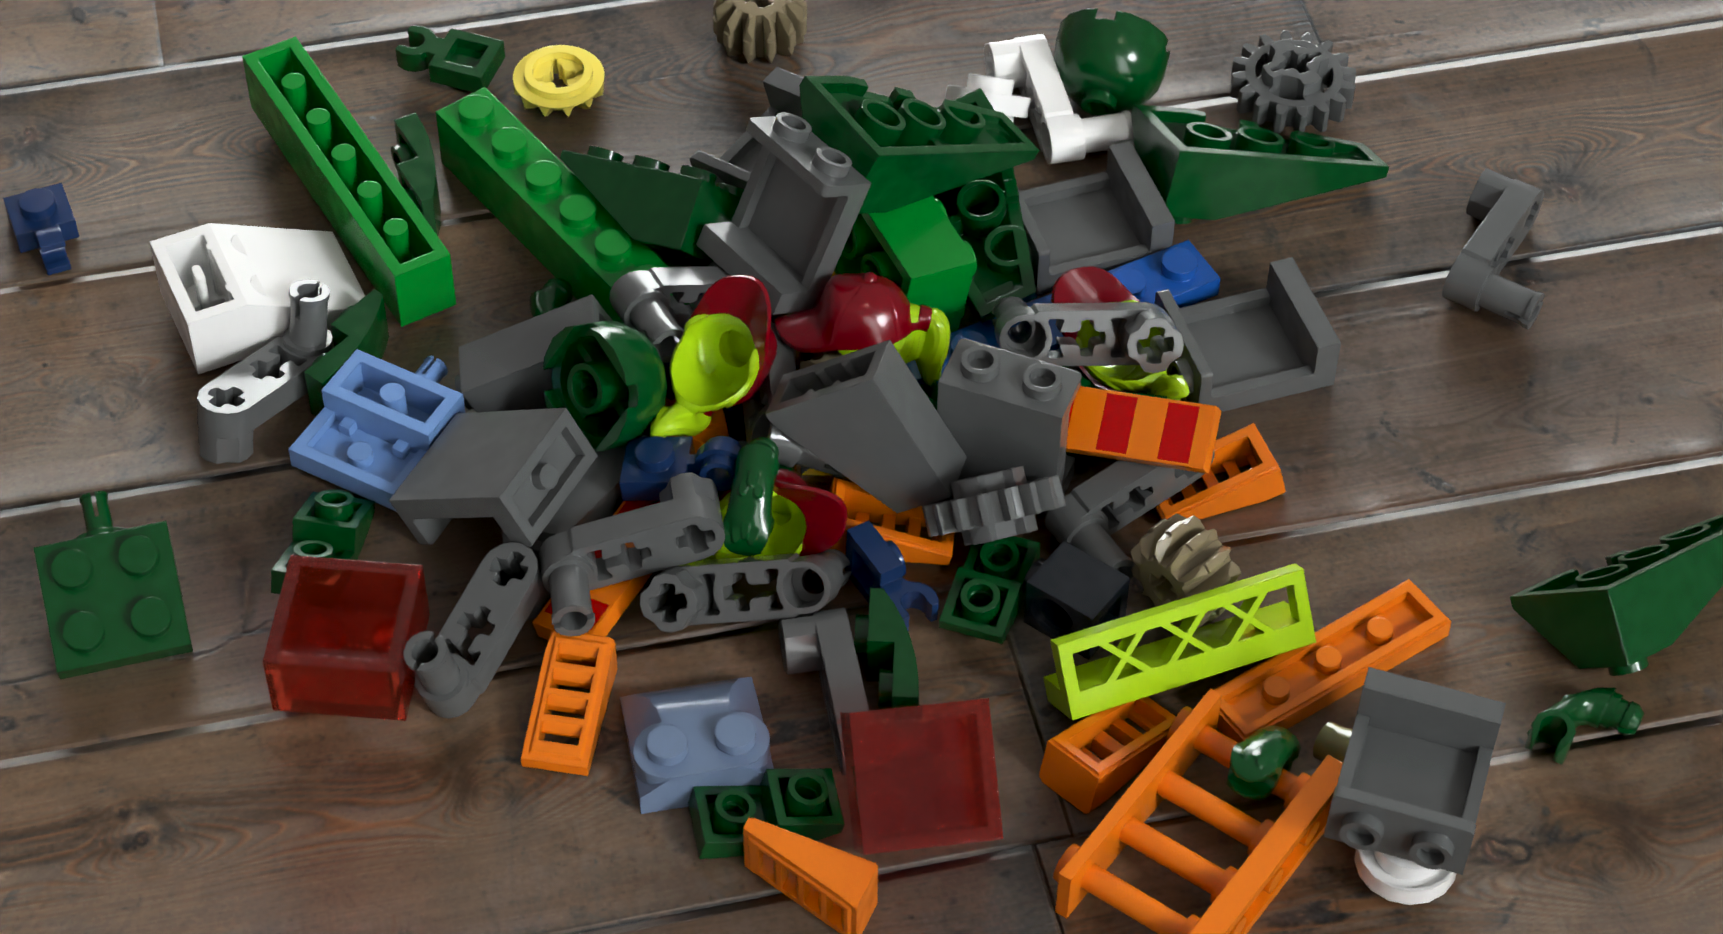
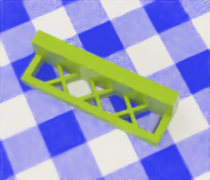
(1188, 654)

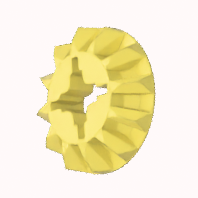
(574, 65)

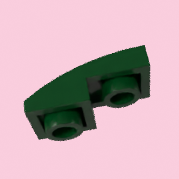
(416, 167)
(358, 328)
(326, 527)
(989, 588)
(888, 651)
(788, 798)

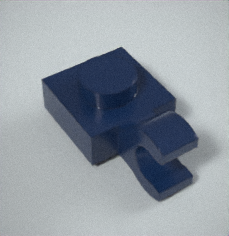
(43, 221)
(882, 565)

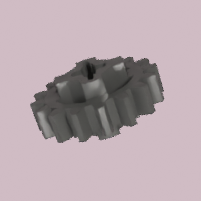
(1293, 82)
(994, 506)

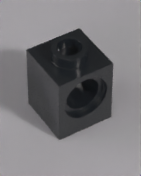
(1073, 593)

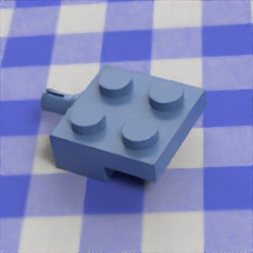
(376, 425)

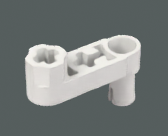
(1058, 130)

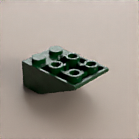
(655, 204)

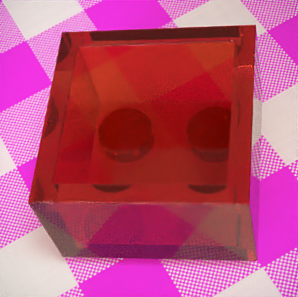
(344, 637)
(921, 775)

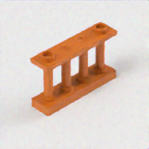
(1236, 894)

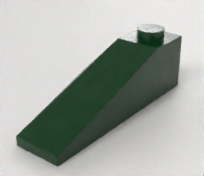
(908, 144)
(1229, 172)
(992, 222)
(1632, 604)

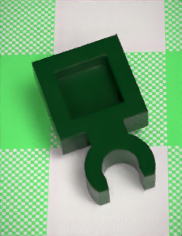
(457, 61)

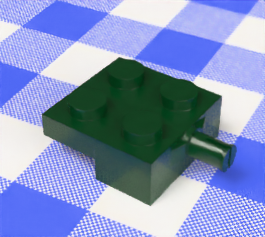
(112, 594)

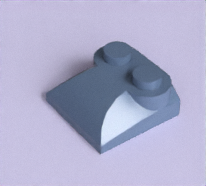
(694, 739)

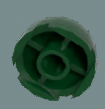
(1109, 61)
(606, 381)

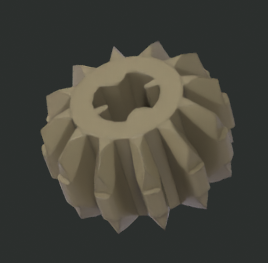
(760, 27)
(1181, 561)

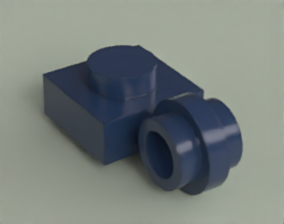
(656, 459)

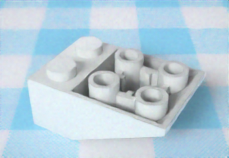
(234, 283)

